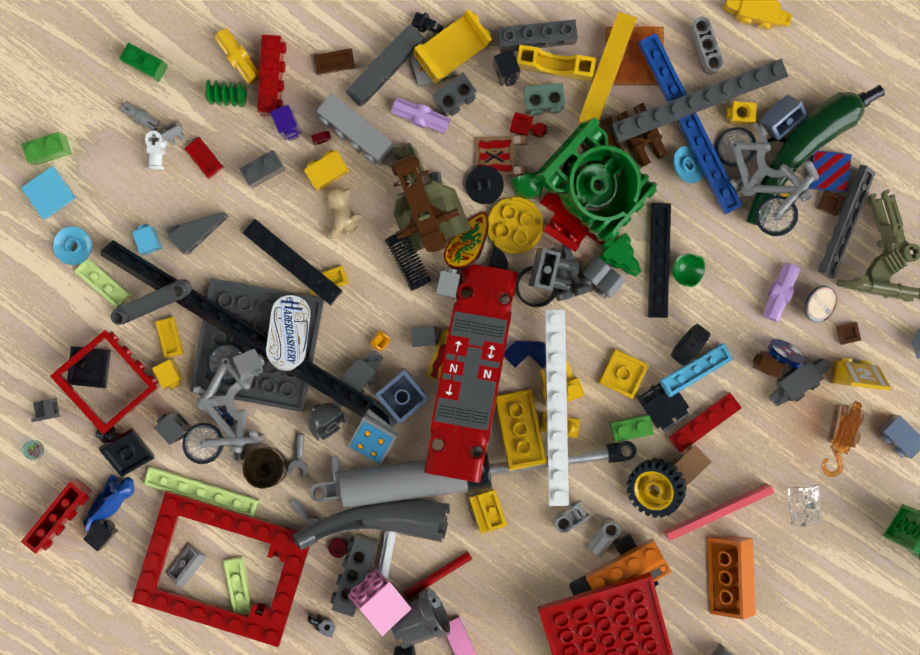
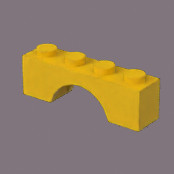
(539, 61)

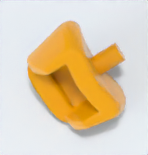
(380, 341)

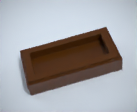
(334, 61)

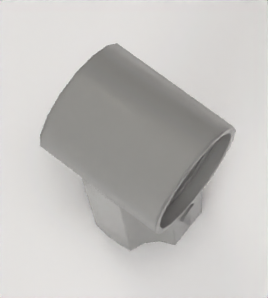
(602, 538)

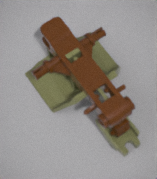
(425, 211)

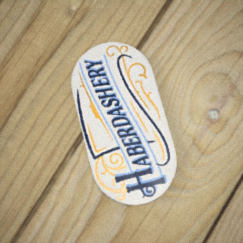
(288, 332)

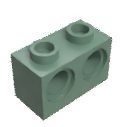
(543, 92)

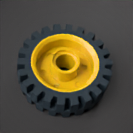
(665, 478)

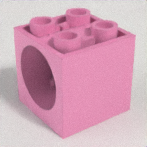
(379, 602)

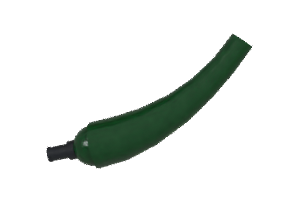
(816, 130)

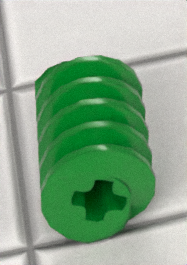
(225, 94)

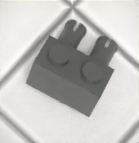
(545, 270)

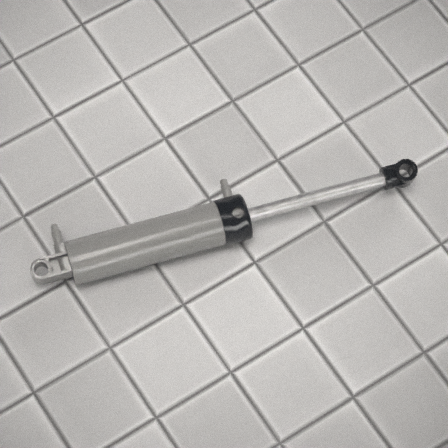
(409, 481)

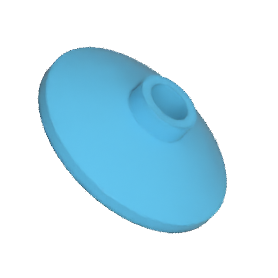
(686, 165)
(63, 245)

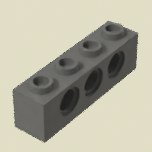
(538, 35)
(358, 544)

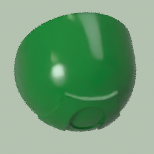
(526, 186)
(688, 269)

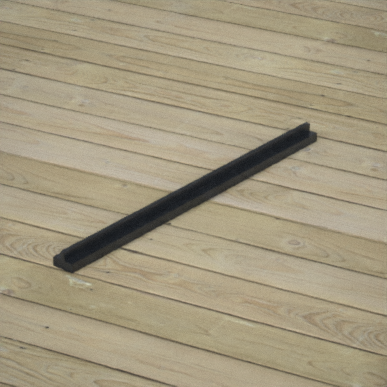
(236, 327)

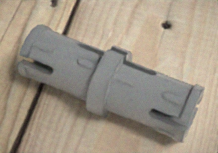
(140, 116)

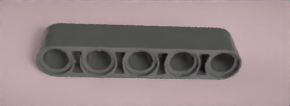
(385, 66)

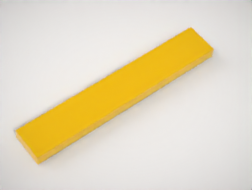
(608, 67)

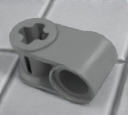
(572, 516)

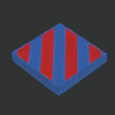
(832, 171)

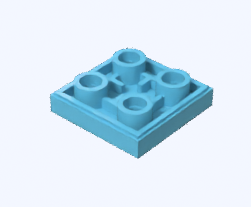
(48, 192)

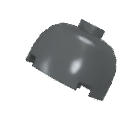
(325, 420)

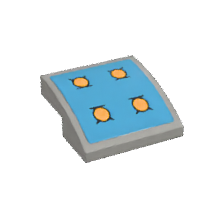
(372, 440)

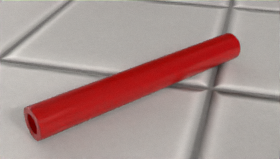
(437, 575)

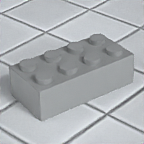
(353, 127)

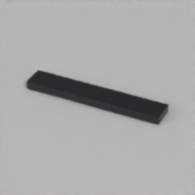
(659, 260)

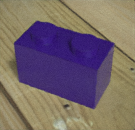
(286, 123)

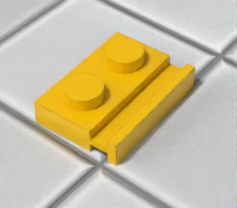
(488, 511)

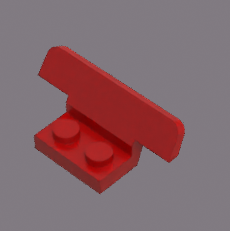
(563, 225)

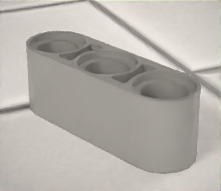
(706, 36)

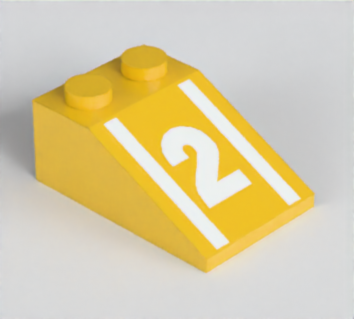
(859, 374)

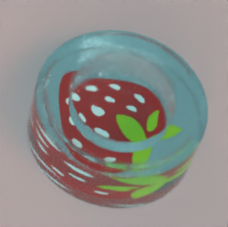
(33, 449)

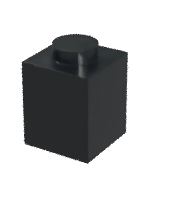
(101, 534)

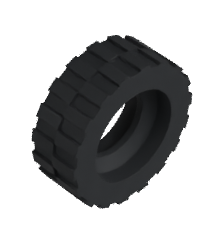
(690, 344)

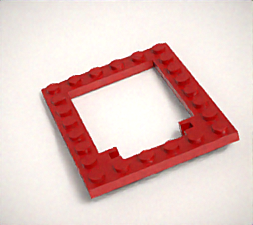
(260, 627)

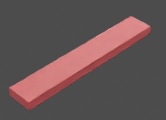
(718, 511)

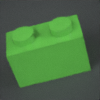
(46, 148)
(631, 427)

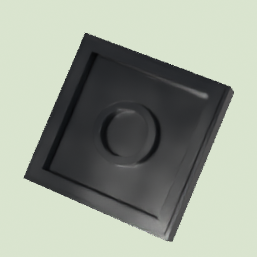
(91, 369)
(126, 452)

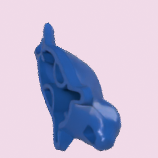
(109, 500)

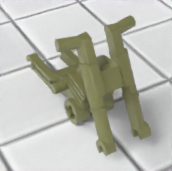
(894, 256)

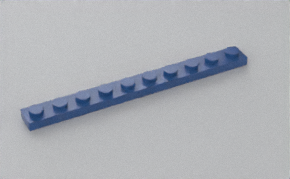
(691, 125)

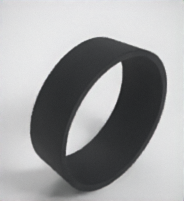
(554, 292)

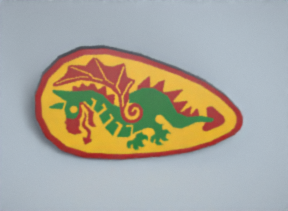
(466, 248)

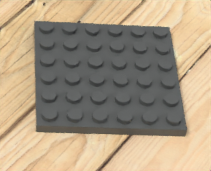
(254, 306)

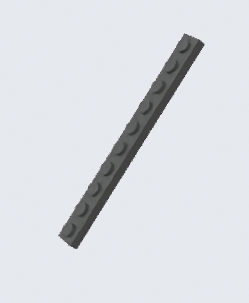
(698, 101)

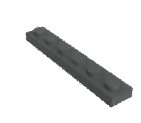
(847, 221)

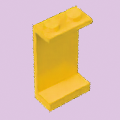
(452, 46)

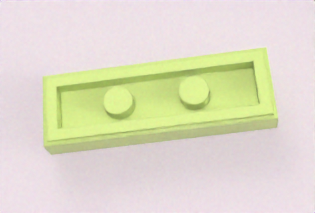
(102, 283)
(238, 585)

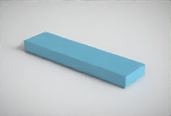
(695, 370)

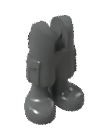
(578, 287)

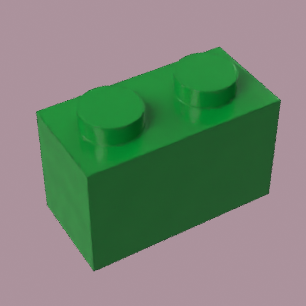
(143, 62)

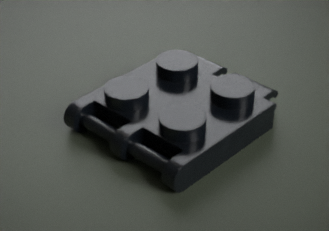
(663, 408)

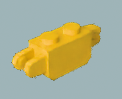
(758, 12)

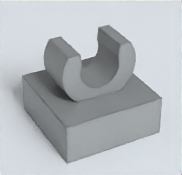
(172, 130)

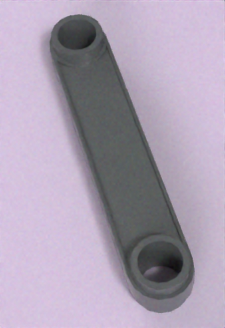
(151, 302)

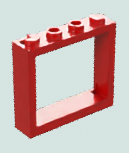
(126, 354)

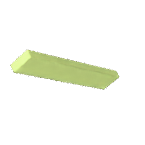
(199, 490)

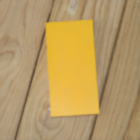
(520, 430)

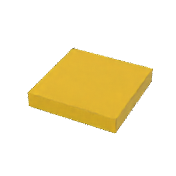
(623, 373)

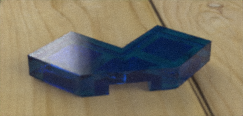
(521, 349)

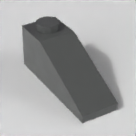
(193, 233)

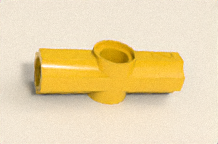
(237, 56)

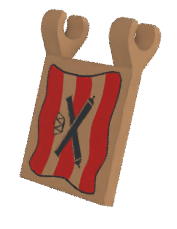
(499, 154)

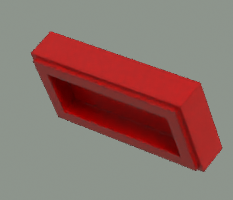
(204, 157)

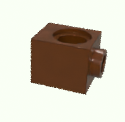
(767, 364)

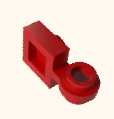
(523, 124)

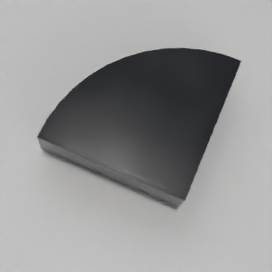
(498, 259)

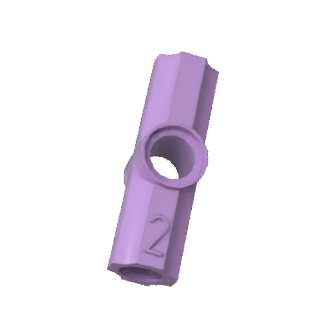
(420, 115)
(781, 292)

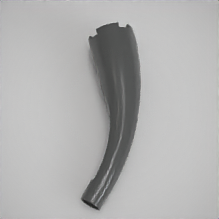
(407, 517)

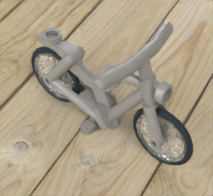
(777, 213)
(203, 440)

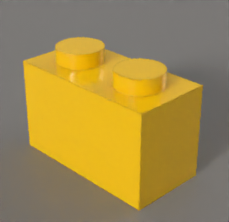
(326, 170)

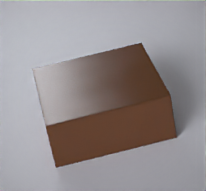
(830, 203)
(848, 333)

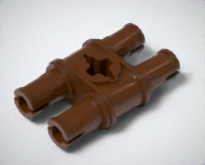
(637, 144)

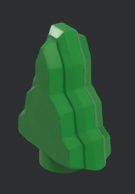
(620, 255)

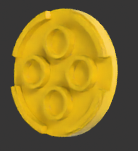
(515, 225)

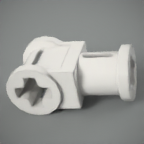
(155, 150)

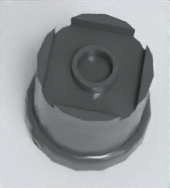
(423, 621)

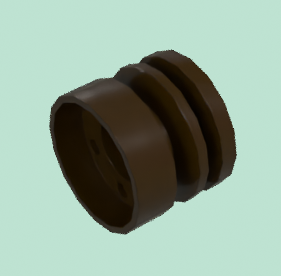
(254, 465)

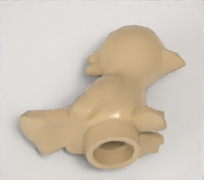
(344, 218)

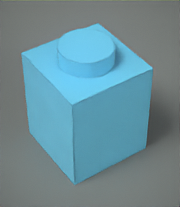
(147, 239)

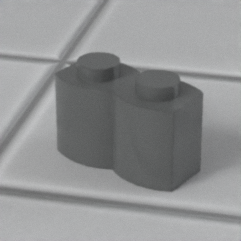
(602, 277)

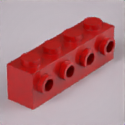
(270, 74)
(56, 516)

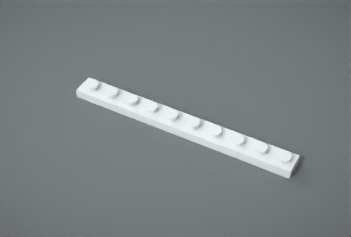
(556, 408)

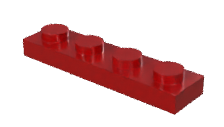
(704, 422)

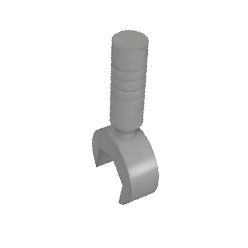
(299, 454)
(303, 513)

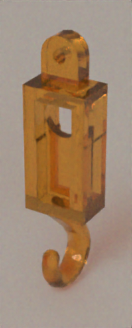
(843, 438)

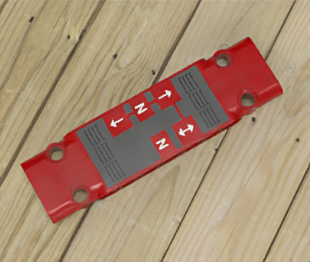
(471, 373)

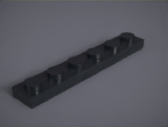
(292, 262)

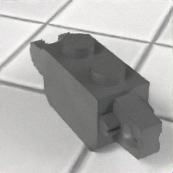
(361, 373)
(798, 381)

